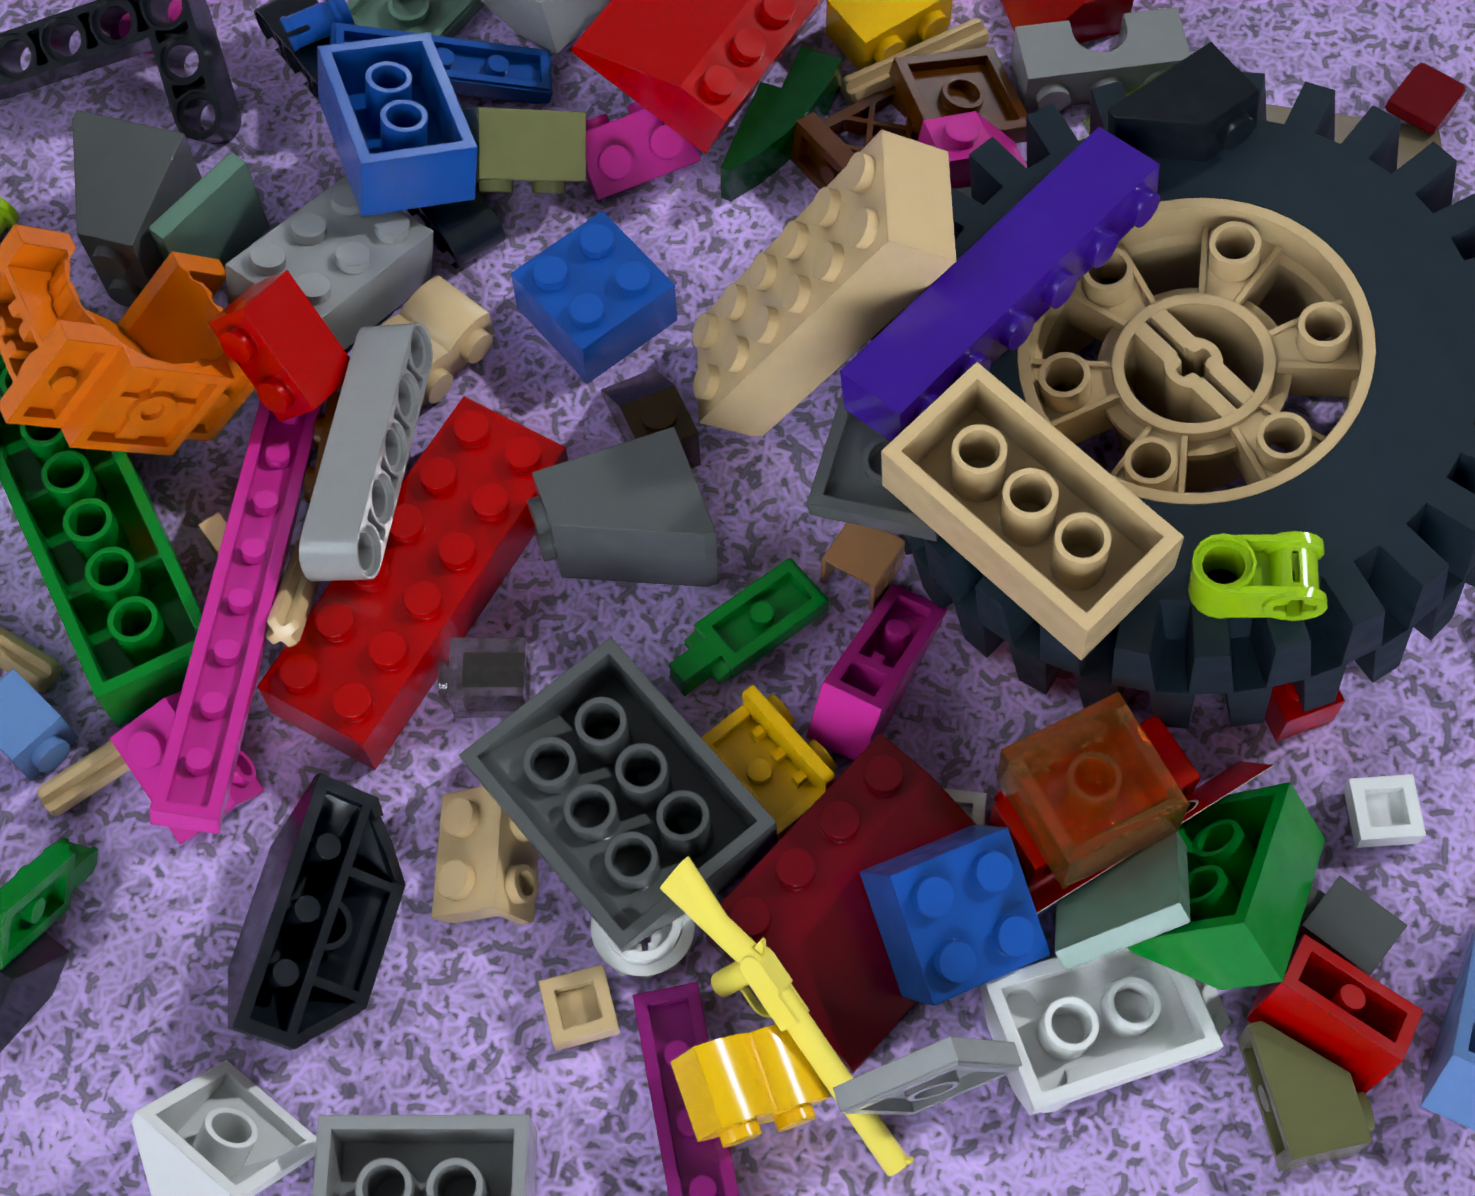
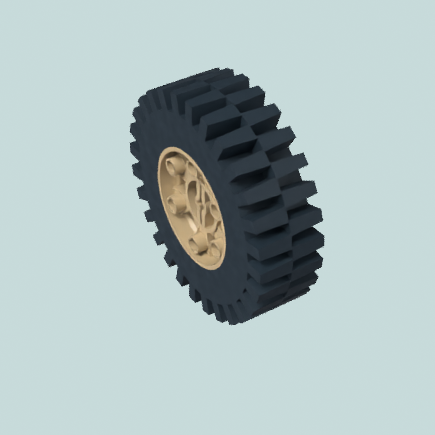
(1249, 285)

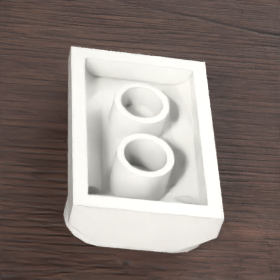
(1099, 1025)

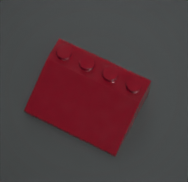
(814, 903)

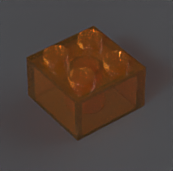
(1091, 790)

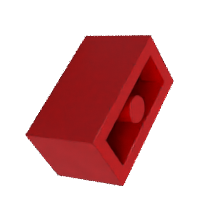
(282, 346)
(1339, 1013)

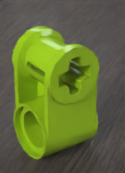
(1263, 574)

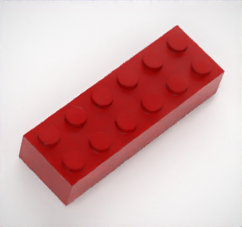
(451, 543)

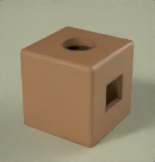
(867, 556)

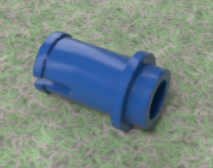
(319, 22)

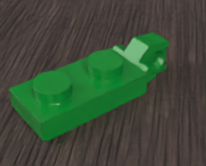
(748, 627)
(41, 894)

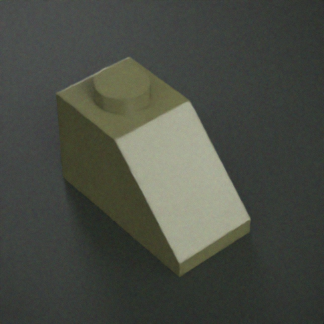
(1304, 1100)

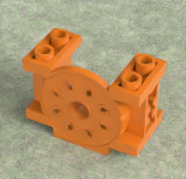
(108, 383)

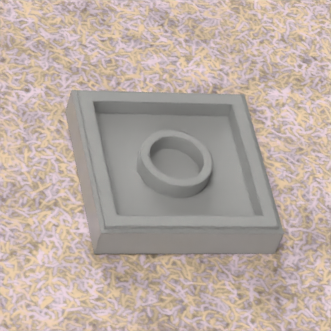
(928, 1077)

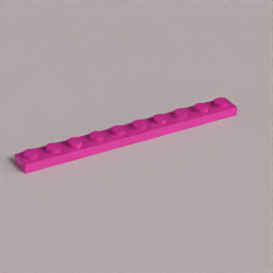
(233, 626)

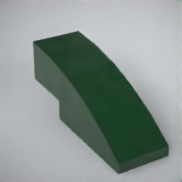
(769, 124)

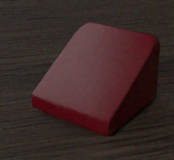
(1426, 98)

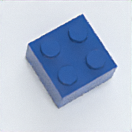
(595, 296)
(955, 913)

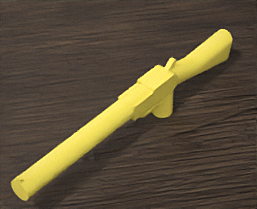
(764, 973)

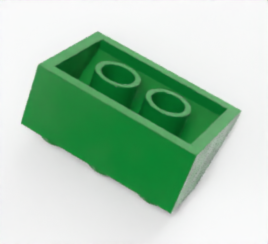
(1247, 889)

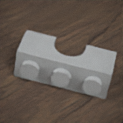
(1060, 71)

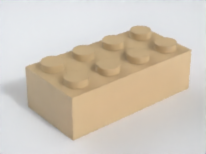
(1030, 510)

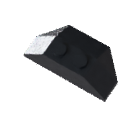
(316, 919)

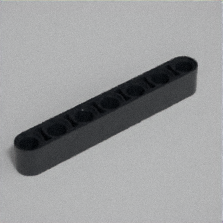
(458, 227)

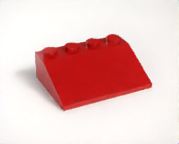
(692, 57)

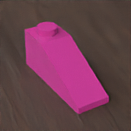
(874, 672)

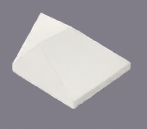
(218, 1138)

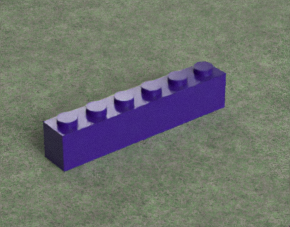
(1004, 282)

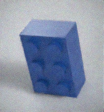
(396, 123)

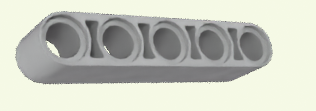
(366, 453)

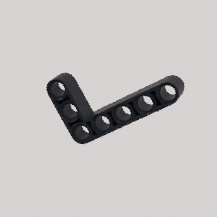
(102, 46)

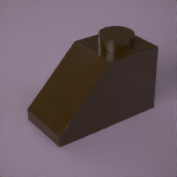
(649, 406)

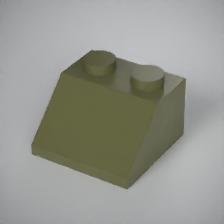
(528, 147)

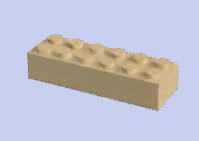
(825, 285)

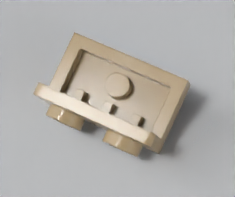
(482, 862)

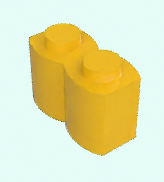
(745, 1083)

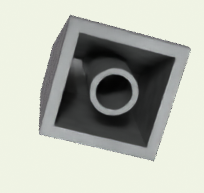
(122, 186)
(626, 515)

